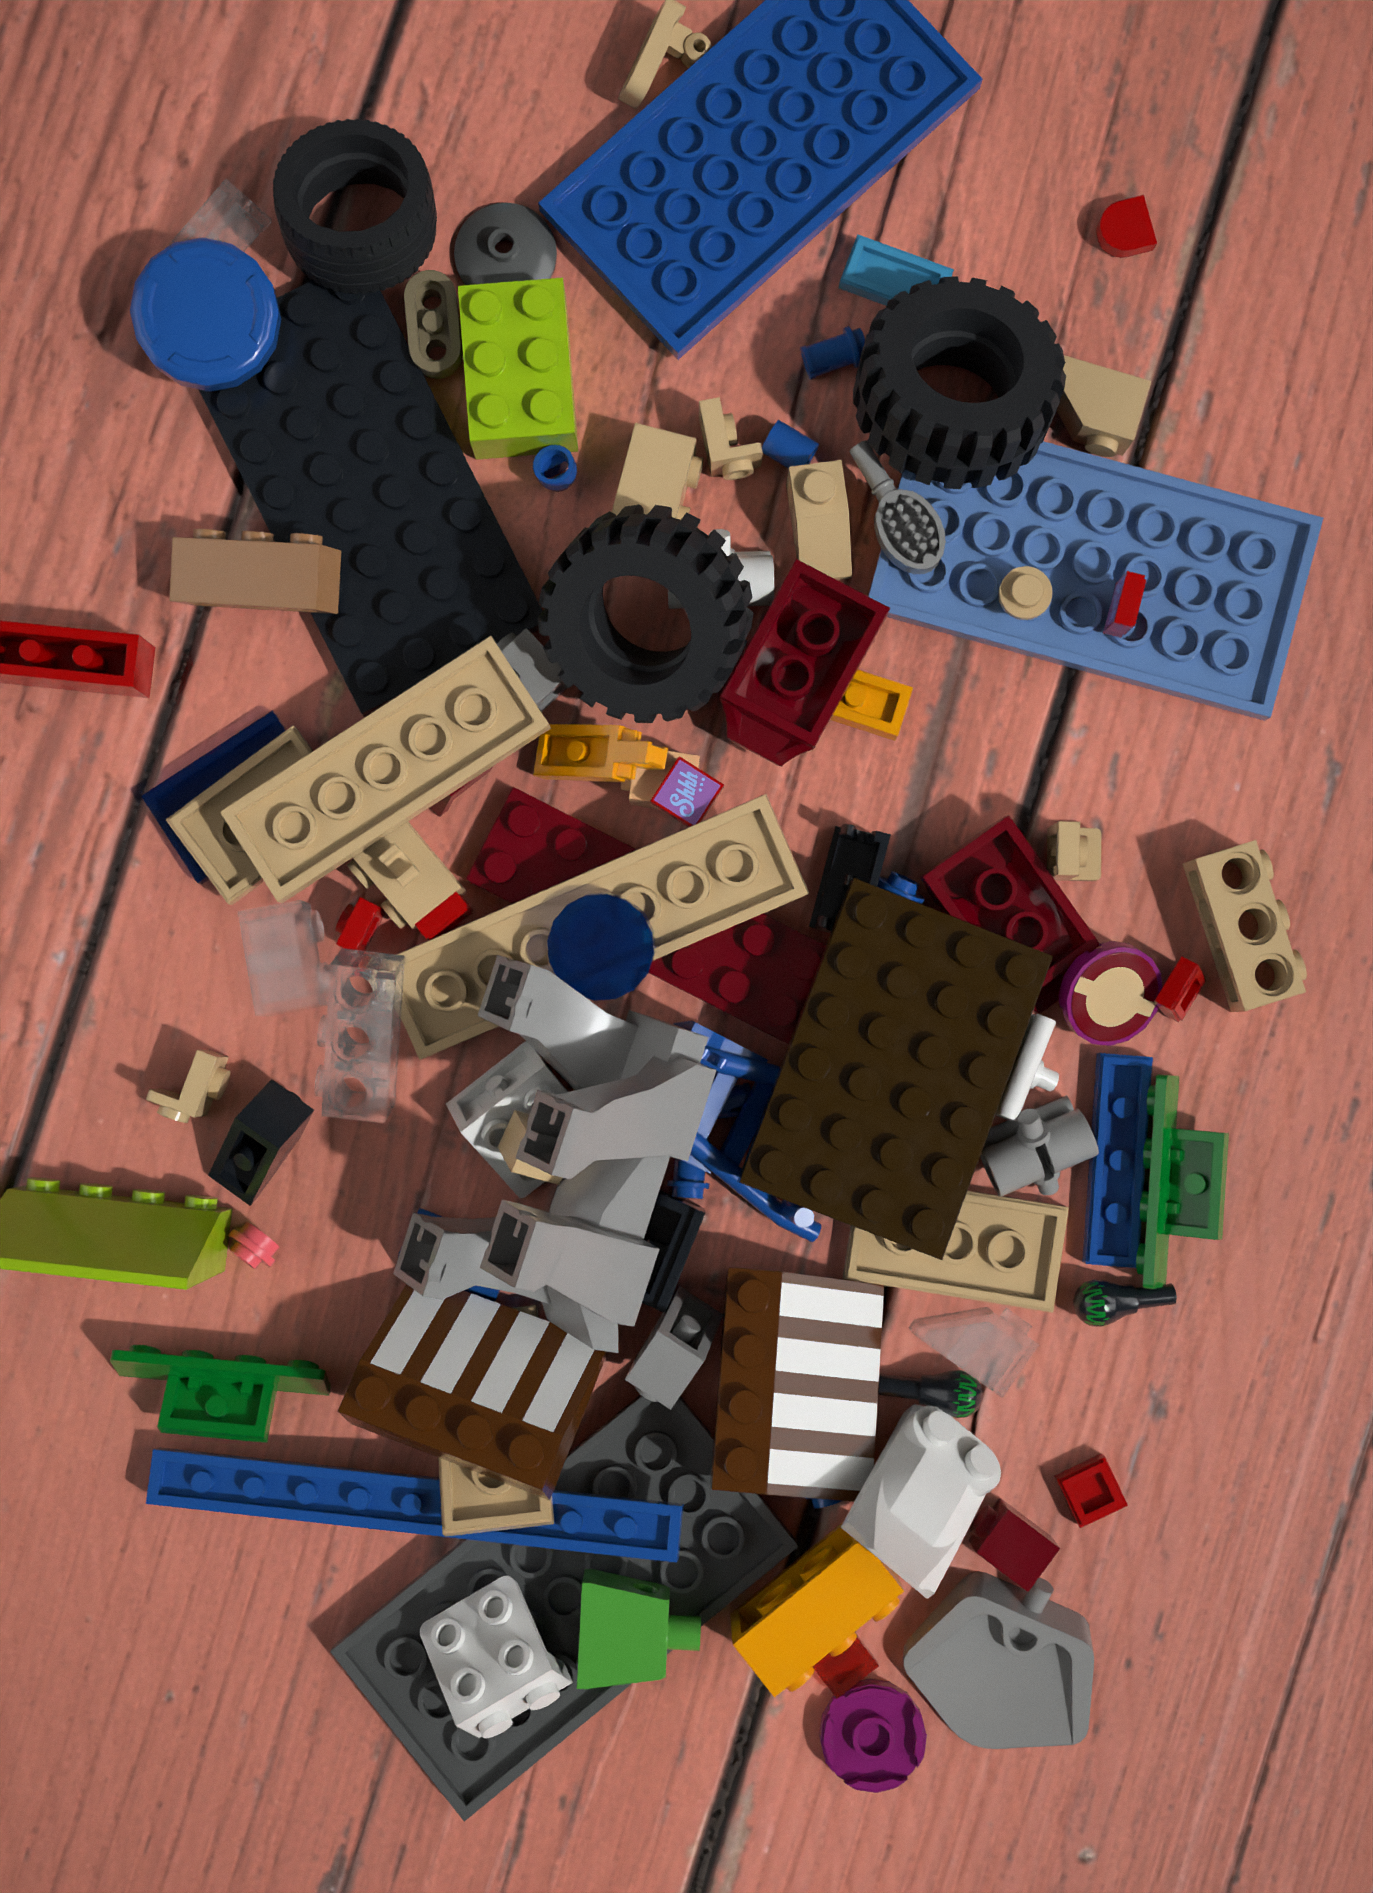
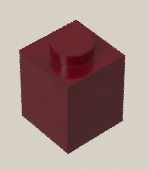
(1012, 1543)

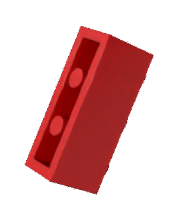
(75, 659)

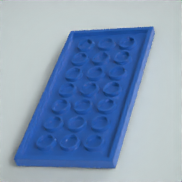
(755, 155)

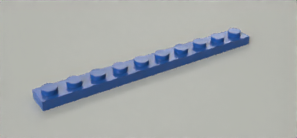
(401, 1503)

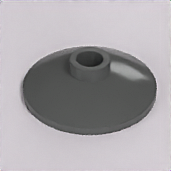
(532, 250)

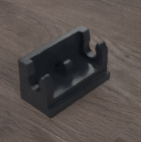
(850, 856)
(673, 1231)

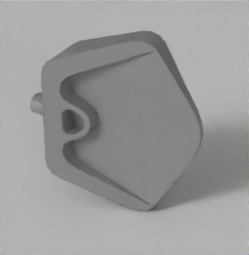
(1005, 1665)

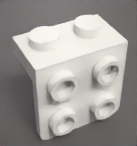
(492, 1659)

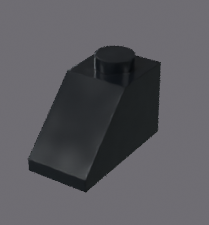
(260, 1141)

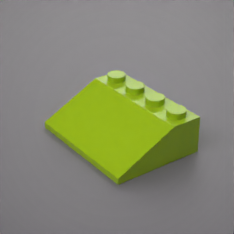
(112, 1235)

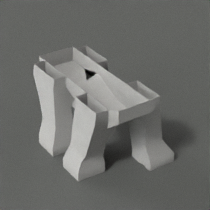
(608, 1139)

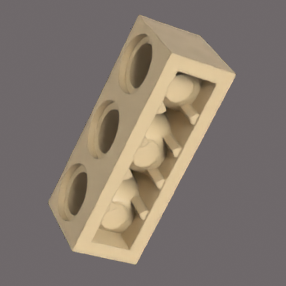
(1232, 952)

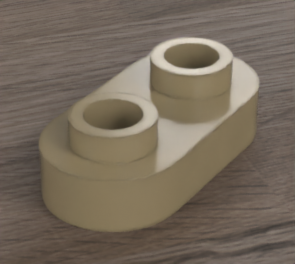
(433, 326)

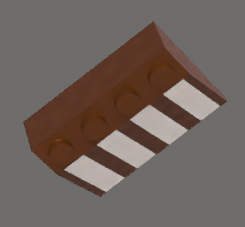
(797, 1385)
(475, 1387)

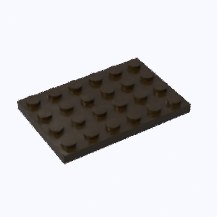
(895, 1069)

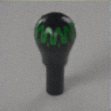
(1105, 1302)
(950, 1391)

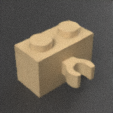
(406, 875)

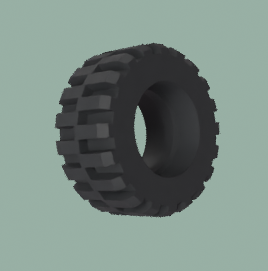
(971, 330)
(606, 663)

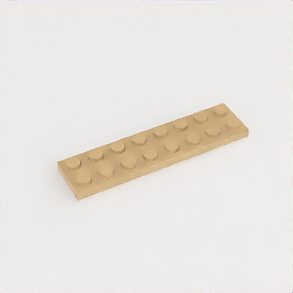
(683, 883)

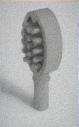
(904, 521)

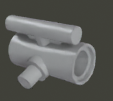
(1037, 1147)

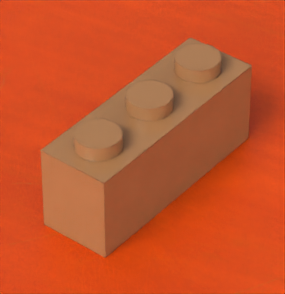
(255, 572)

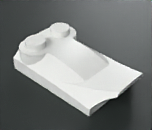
(923, 1496)

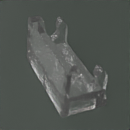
(226, 218)

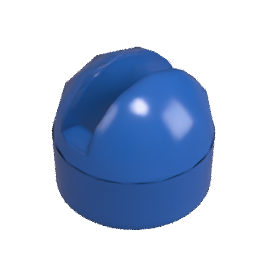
(552, 461)

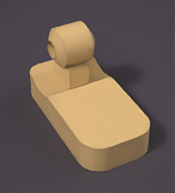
(663, 36)

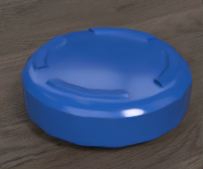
(205, 314)

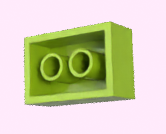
(517, 367)

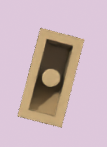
(1101, 406)
(820, 517)

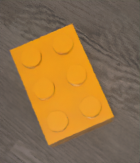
(813, 1610)

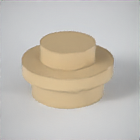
(1025, 593)

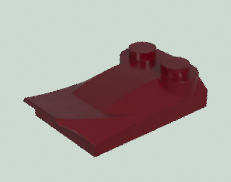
(799, 664)
(1009, 891)

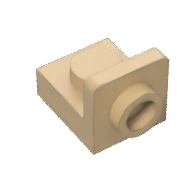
(718, 436)
(1073, 852)

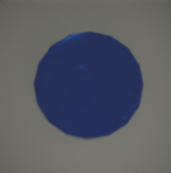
(601, 945)

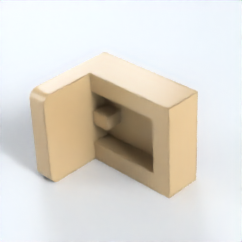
(204, 1082)

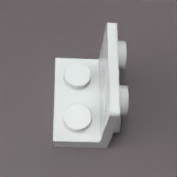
(489, 1102)

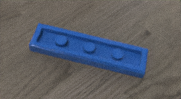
(1118, 1170)

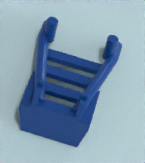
(731, 1063)

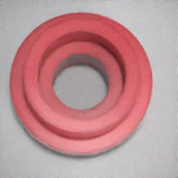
(253, 1246)

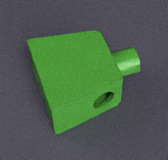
(628, 1630)

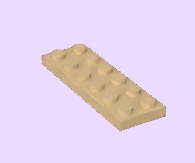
(385, 770)

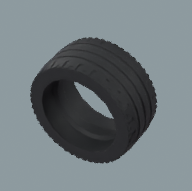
(344, 156)

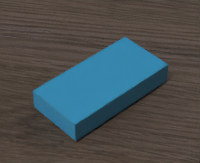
(884, 271)

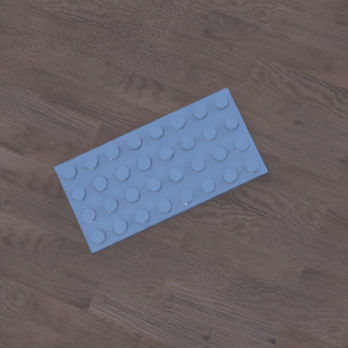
(1215, 563)

